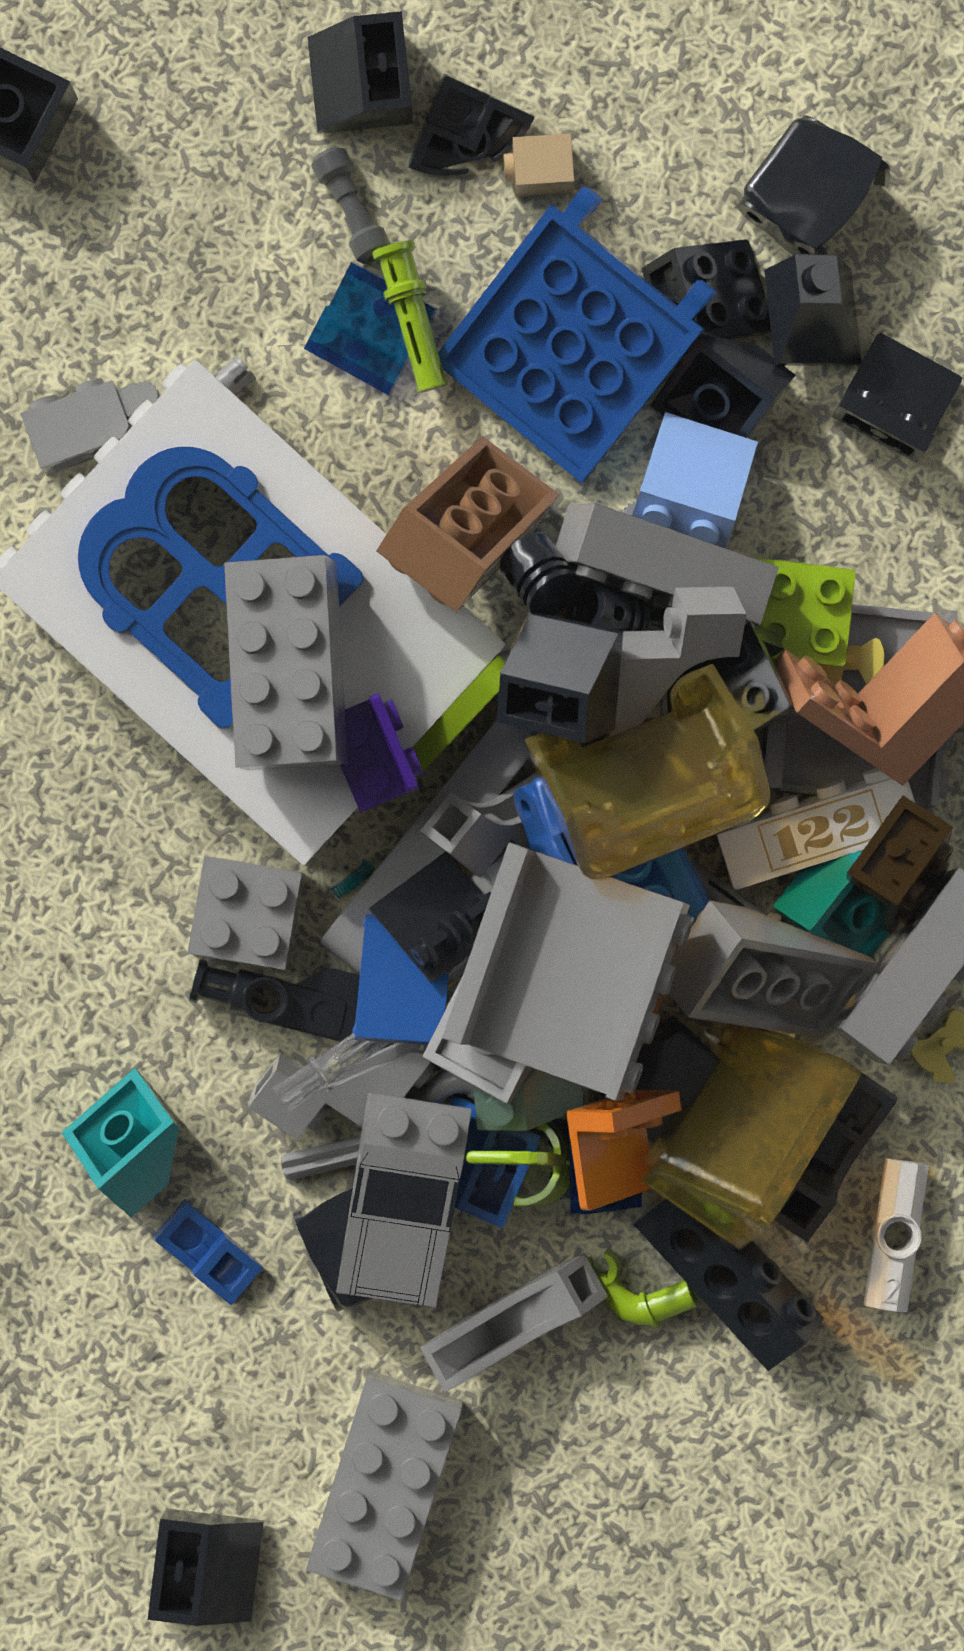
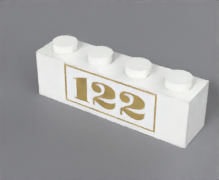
(809, 830)

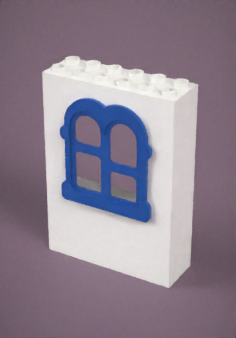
(390, 626)

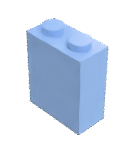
(695, 479)

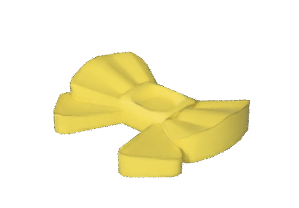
(865, 658)
(931, 1052)

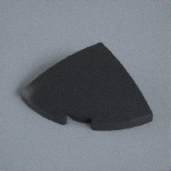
(464, 128)

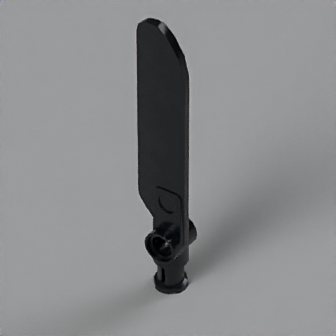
(317, 1005)

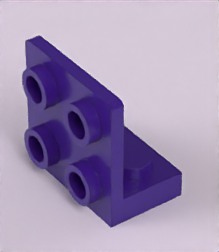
(376, 761)

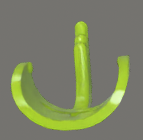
(558, 1160)

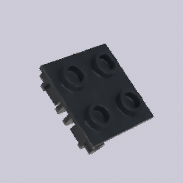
(434, 916)

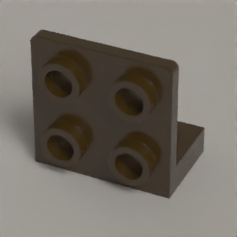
(902, 859)

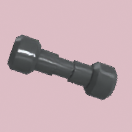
(334, 170)

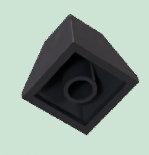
(812, 312)
(724, 385)

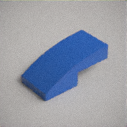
(208, 1252)

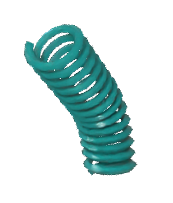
(354, 880)

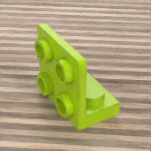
(811, 610)

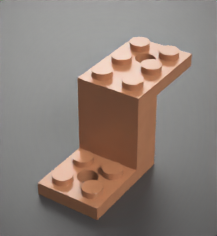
(903, 709)

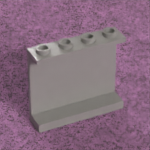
(568, 972)

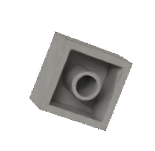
(246, 913)

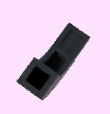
(821, 1180)

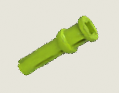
(406, 294)

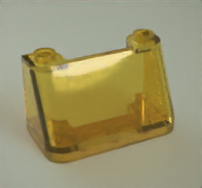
(655, 781)
(750, 1131)

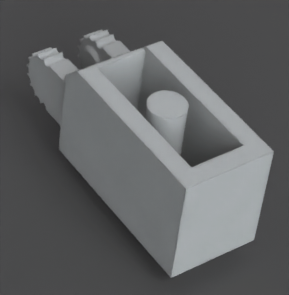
(78, 425)

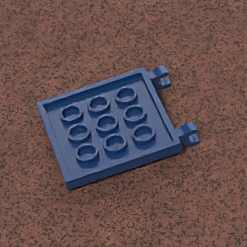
(571, 340)

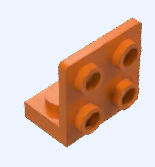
(612, 1143)

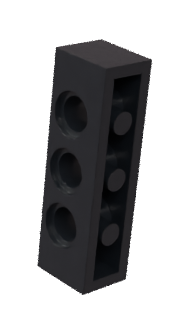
(735, 1283)

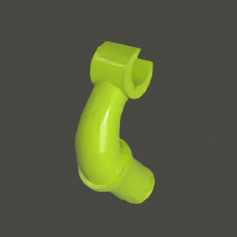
(643, 1308)

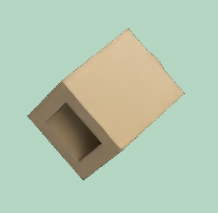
(540, 165)

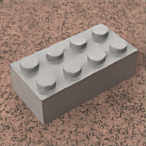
(656, 560)
(285, 663)
(909, 977)
(384, 1485)

